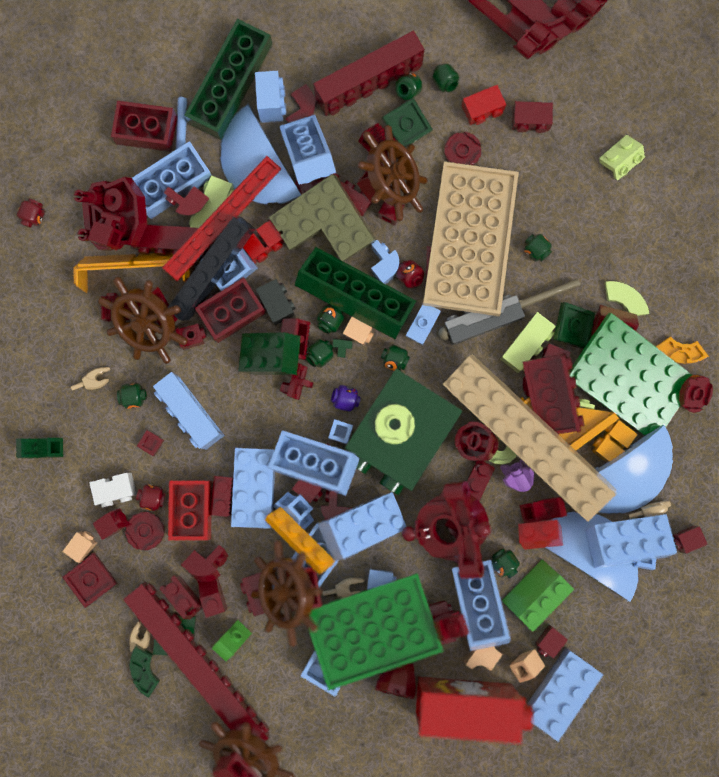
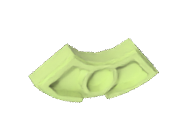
(627, 297)

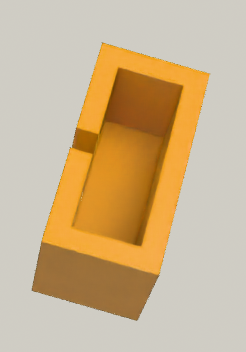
(613, 441)

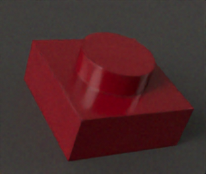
(150, 443)

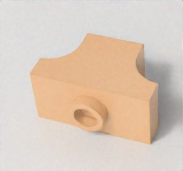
(485, 657)

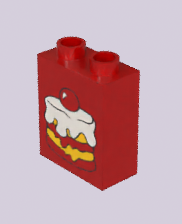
(471, 710)

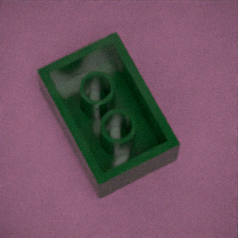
(269, 353)

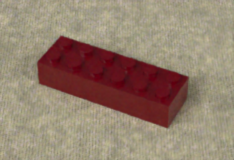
(369, 74)

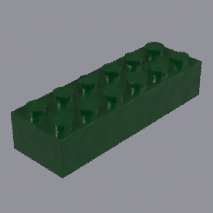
(228, 79)
(354, 292)

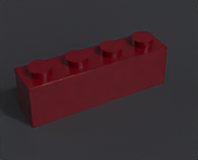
(164, 239)

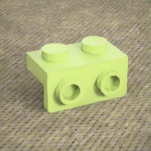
(623, 156)

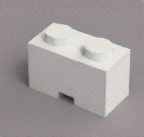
(107, 491)

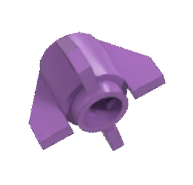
(518, 476)

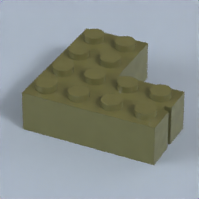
(326, 210)

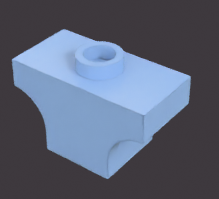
(423, 324)
(297, 508)

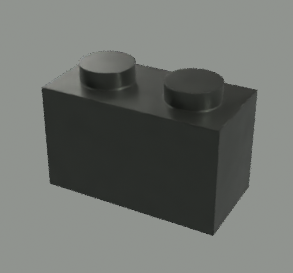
(275, 301)

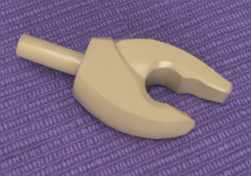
(90, 379)
(652, 509)
(342, 588)
(134, 639)

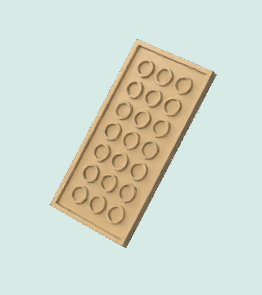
(471, 239)

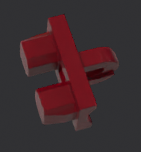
(296, 384)

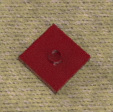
(89, 580)

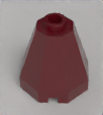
(398, 681)

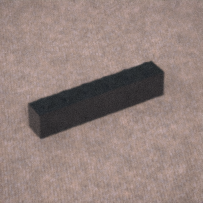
(212, 267)

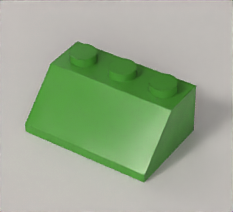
(537, 595)

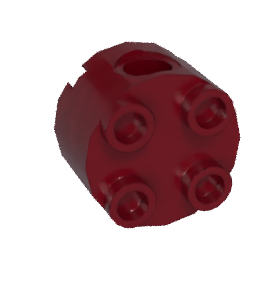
(476, 442)

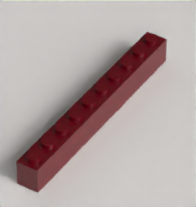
(193, 661)

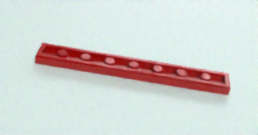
(216, 223)

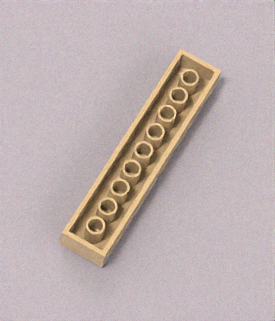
(530, 437)

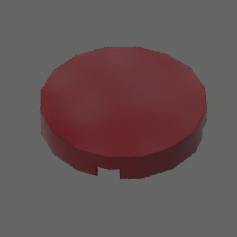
(457, 151)
(695, 393)
(148, 535)

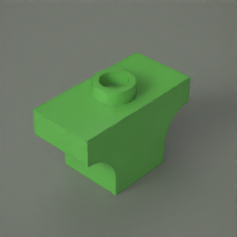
(231, 640)

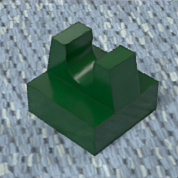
(342, 344)

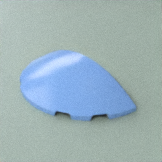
(244, 148)
(639, 472)
(576, 551)

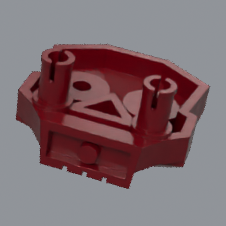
(119, 198)

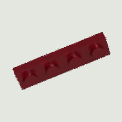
(477, 484)

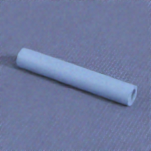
(181, 122)

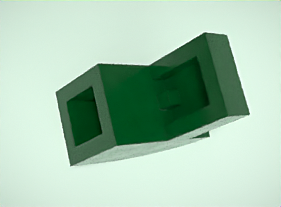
(39, 448)

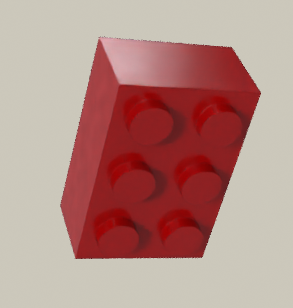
(189, 510)

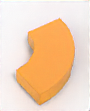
(681, 352)

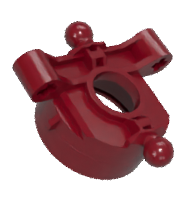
(469, 517)

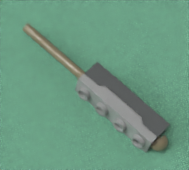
(475, 324)

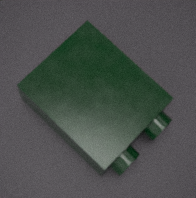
(405, 461)

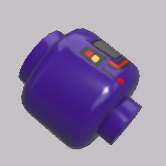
(345, 398)

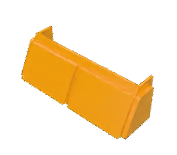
(119, 262)

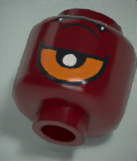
(30, 213)
(410, 274)
(151, 497)

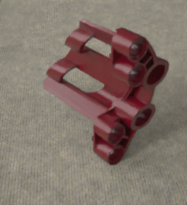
(537, 25)

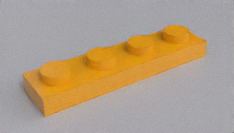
(299, 540)

